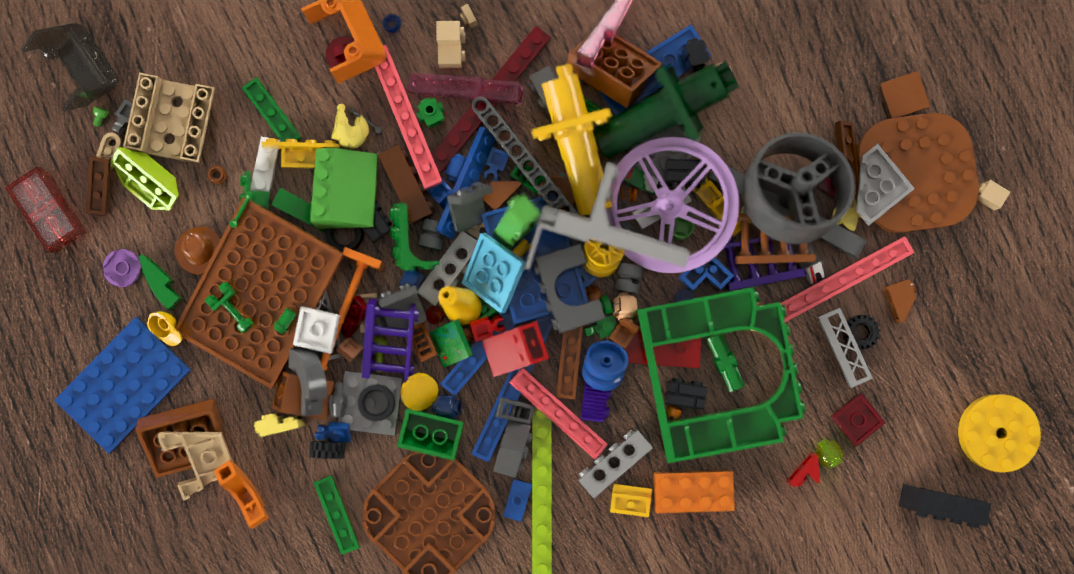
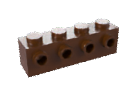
(404, 182)

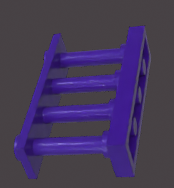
(755, 278)
(373, 329)

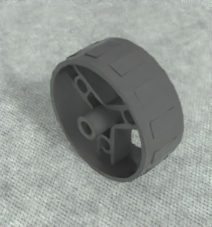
(827, 163)

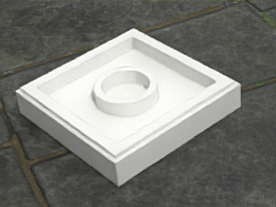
(316, 329)

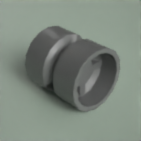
(431, 238)
(628, 278)

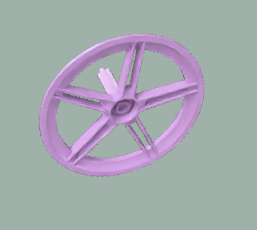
(671, 203)

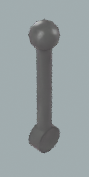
(378, 129)

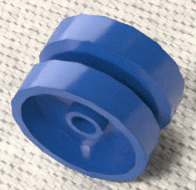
(605, 365)

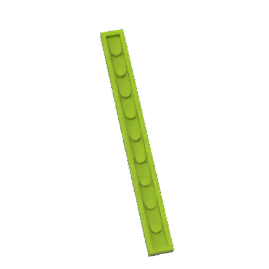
(541, 493)

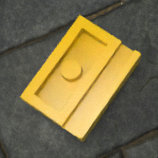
(631, 500)

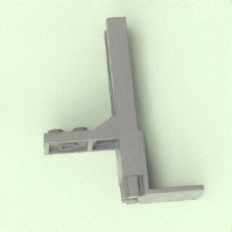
(598, 228)

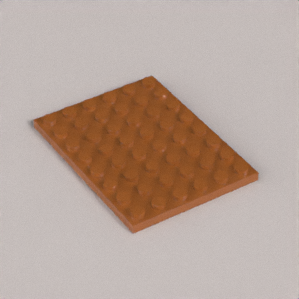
(271, 270)

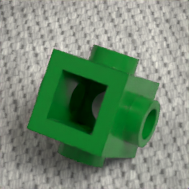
(431, 119)

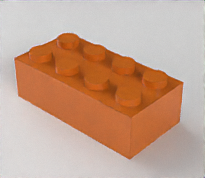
(693, 491)

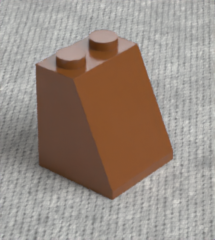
(289, 394)

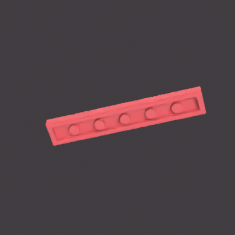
(558, 413)

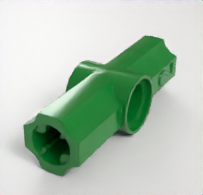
(725, 362)

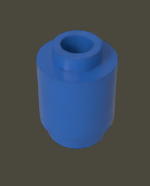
(455, 167)

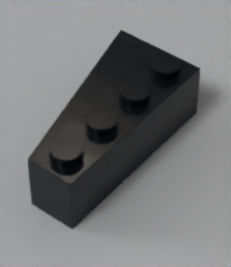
(945, 505)

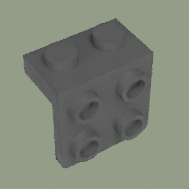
(468, 205)
(401, 300)

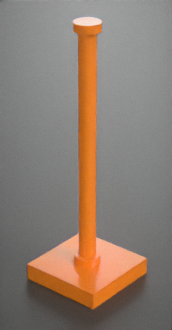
(363, 262)

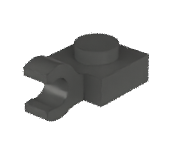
(123, 114)

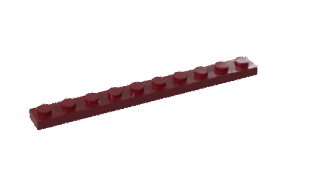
(470, 121)

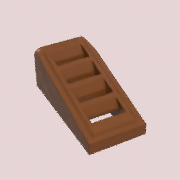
(433, 353)

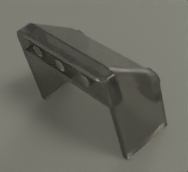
(81, 58)

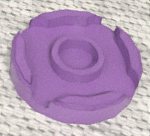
(122, 268)

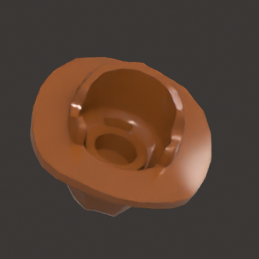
(196, 248)

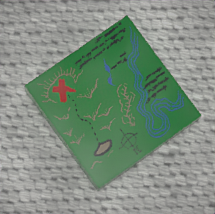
(451, 343)

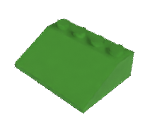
(344, 189)

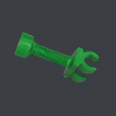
(243, 324)

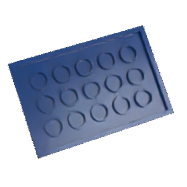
(528, 300)
(122, 385)

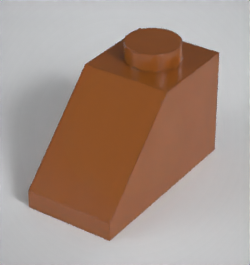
(501, 193)
(900, 298)

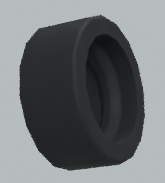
(353, 245)
(376, 417)

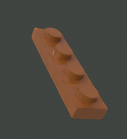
(569, 364)

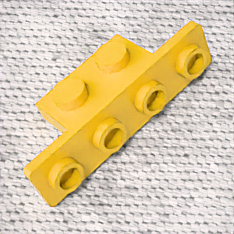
(298, 154)

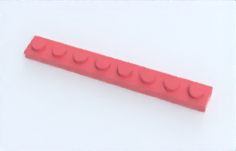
(408, 123)
(847, 277)

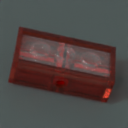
(45, 210)

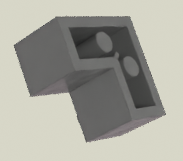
(513, 448)

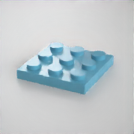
(493, 272)

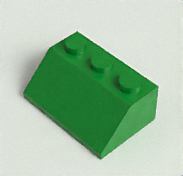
(430, 434)

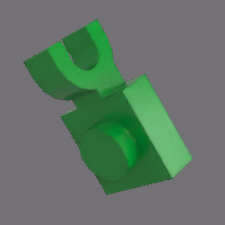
(603, 327)

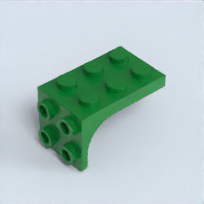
(401, 249)

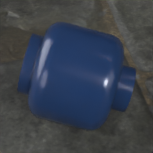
(447, 406)

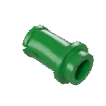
(284, 321)

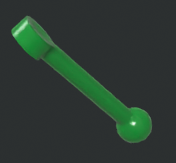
(234, 223)

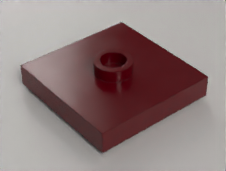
(857, 419)

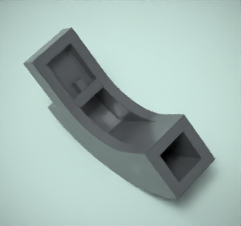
(311, 377)

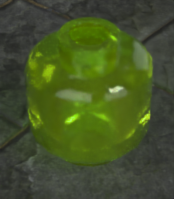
(829, 453)

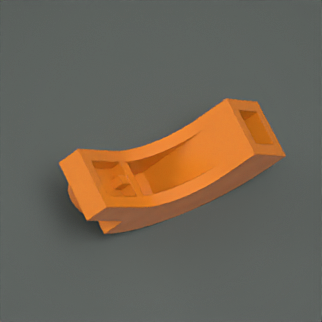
(243, 491)

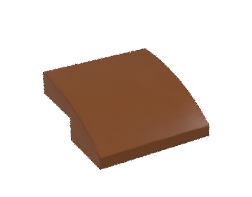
(905, 95)

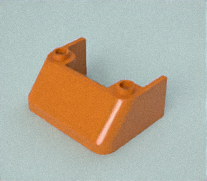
(365, 50)

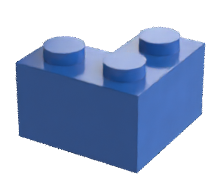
(712, 271)

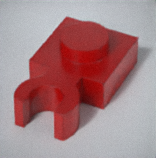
(483, 328)

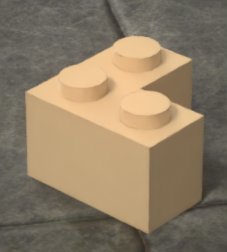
(450, 40)

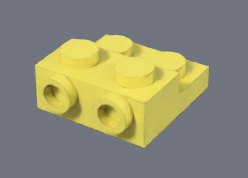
(273, 424)

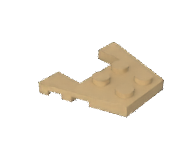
(205, 452)

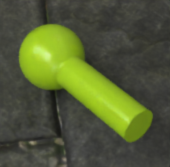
(379, 356)

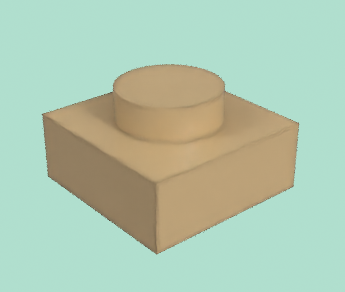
(467, 16)

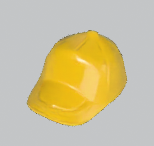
(163, 327)

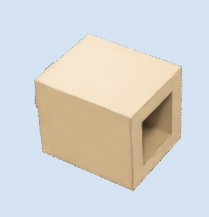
(992, 194)

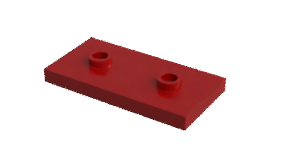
(675, 354)

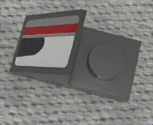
(813, 270)

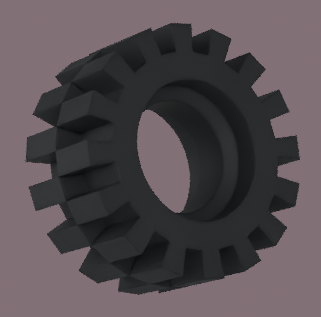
(872, 328)
(327, 450)

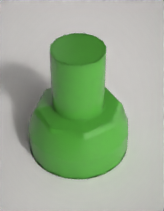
(99, 113)

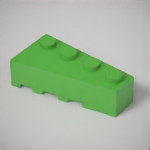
(517, 222)

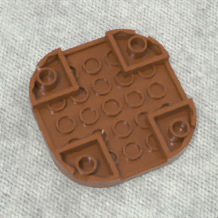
(938, 163)
(429, 514)

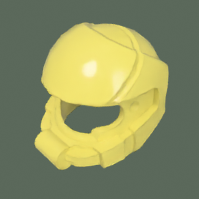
(346, 135)

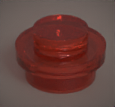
(435, 315)

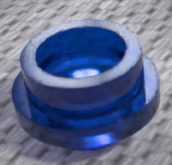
(392, 17)

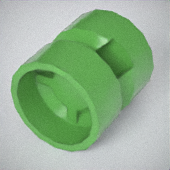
(682, 229)

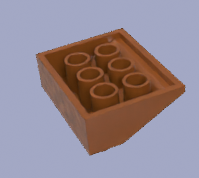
(618, 70)
(191, 418)

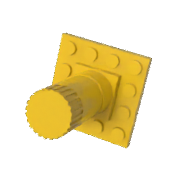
(575, 136)

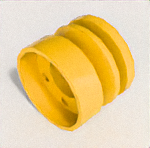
(599, 261)

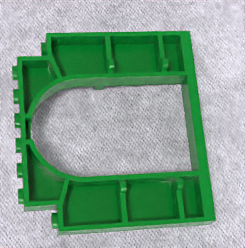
(732, 428)

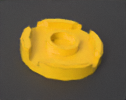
(419, 392)

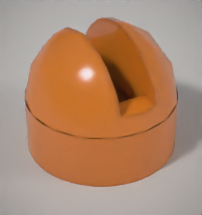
(673, 411)

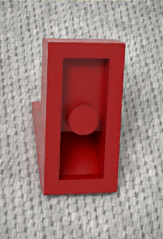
(808, 467)

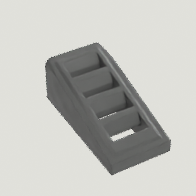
(527, 413)

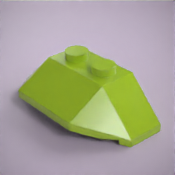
(145, 179)

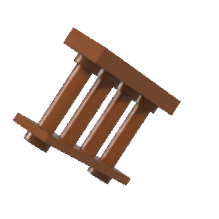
(765, 255)

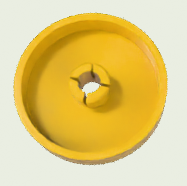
(979, 428)

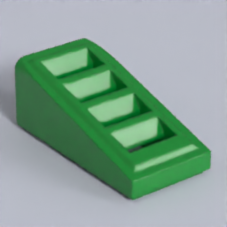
(516, 170)

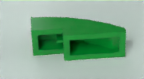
(294, 206)
(160, 283)

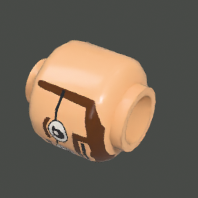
(625, 306)

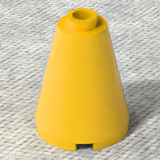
(460, 304)

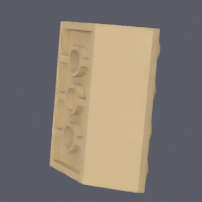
(156, 117)

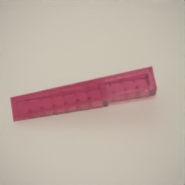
(604, 30)
(466, 88)

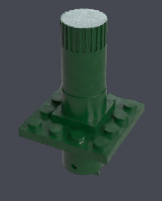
(671, 106)

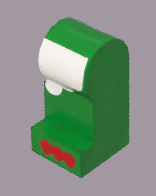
(638, 179)

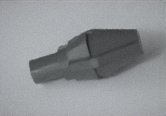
(338, 402)

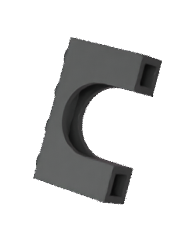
(565, 316)

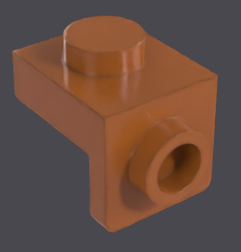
(624, 332)

